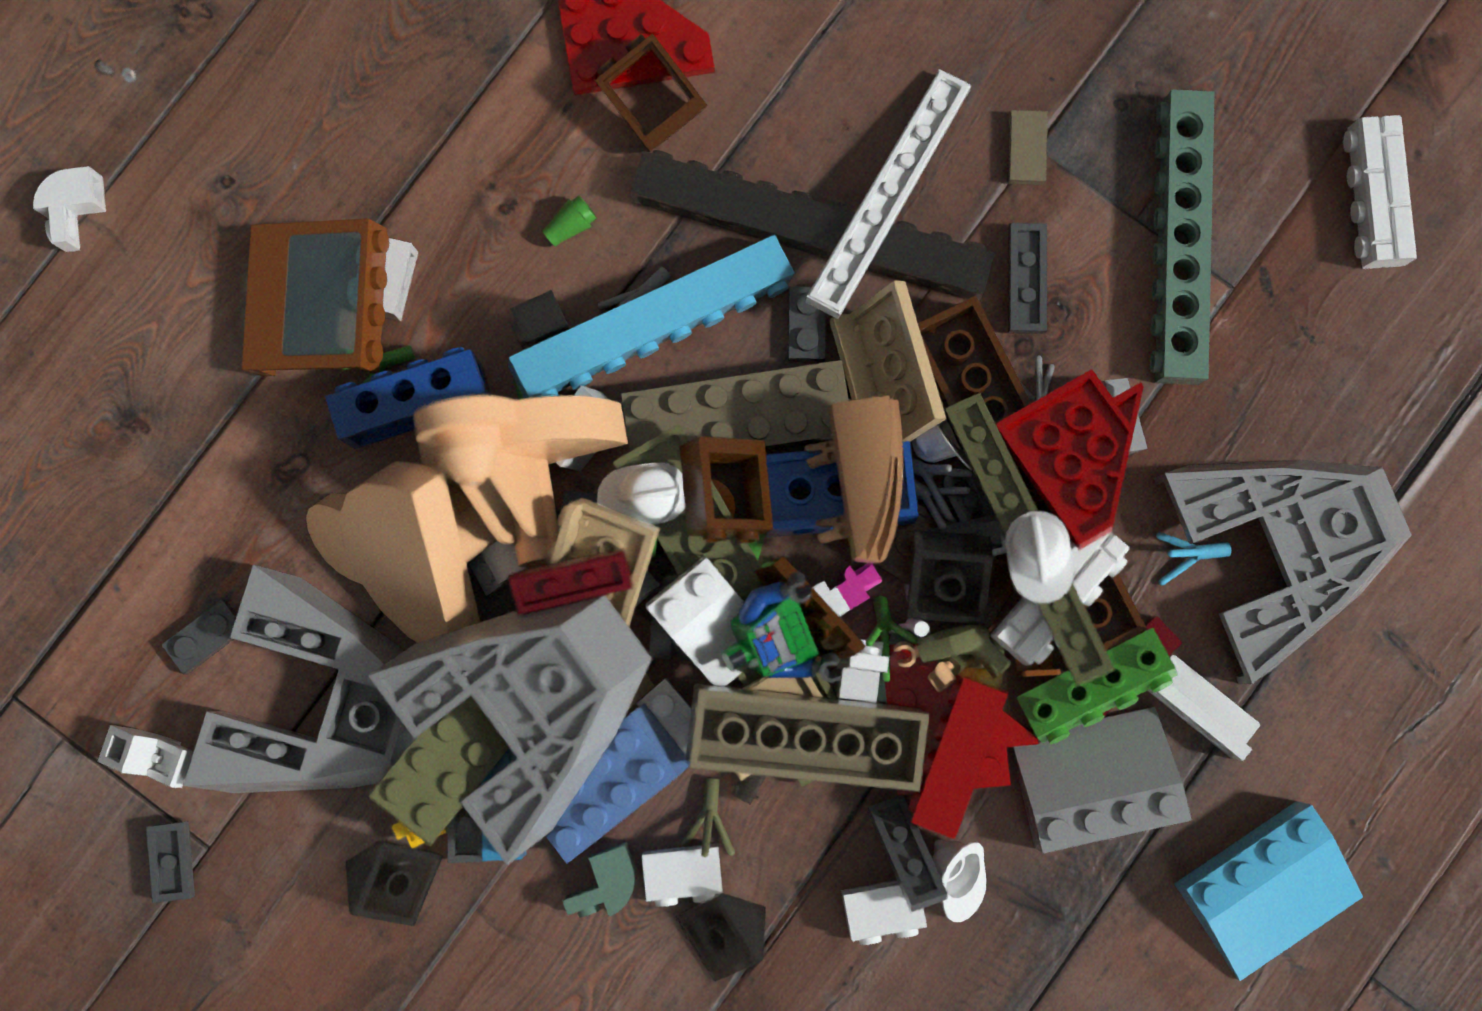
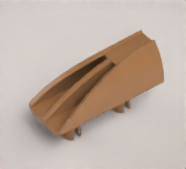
(870, 474)

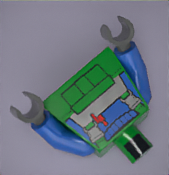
(775, 635)

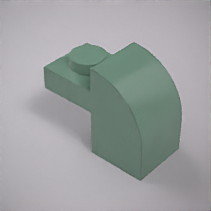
(615, 883)

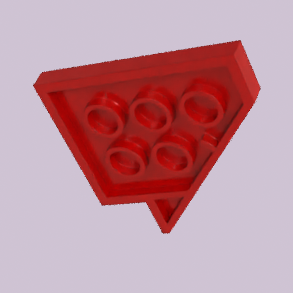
(603, 29)

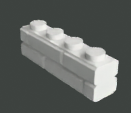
(1380, 192)
(1025, 629)

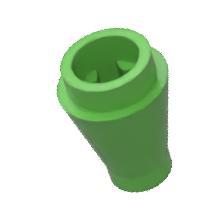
(569, 221)

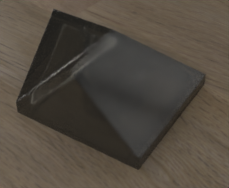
(390, 881)
(725, 933)

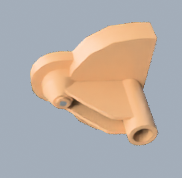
(503, 455)
(407, 546)

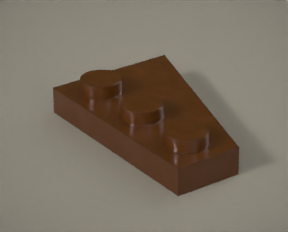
(825, 626)

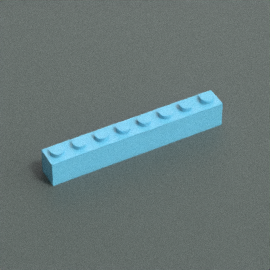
(651, 320)

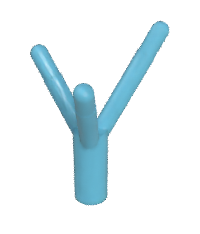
(1193, 551)

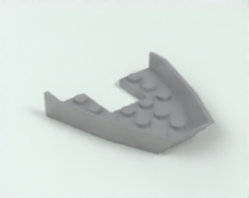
(1325, 527)
(550, 687)

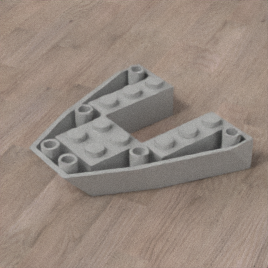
(359, 730)

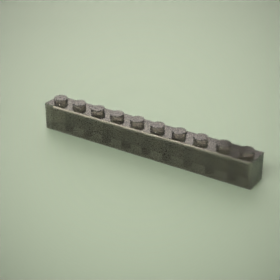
(805, 223)

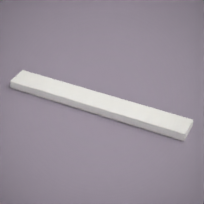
(887, 194)

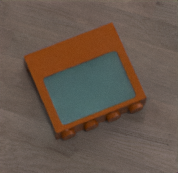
(315, 296)

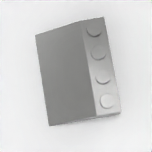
(1101, 782)

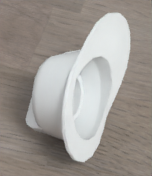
(939, 444)
(644, 492)
(1040, 557)
(962, 875)

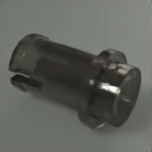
(748, 788)

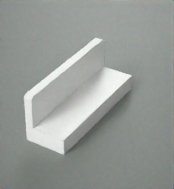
(1208, 711)

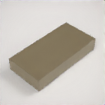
(1027, 147)

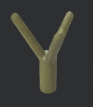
(707, 815)

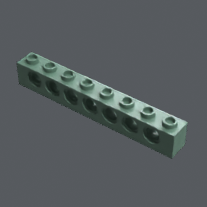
(1196, 113)

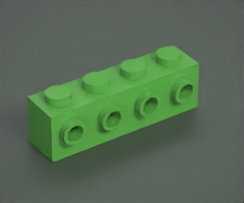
(1061, 705)

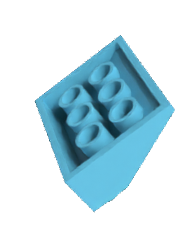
(1270, 888)

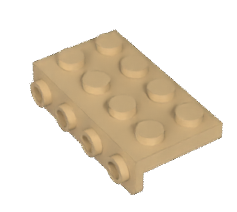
(888, 358)
(595, 529)

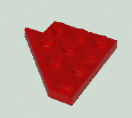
(1076, 451)
(912, 689)

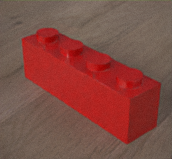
(959, 756)

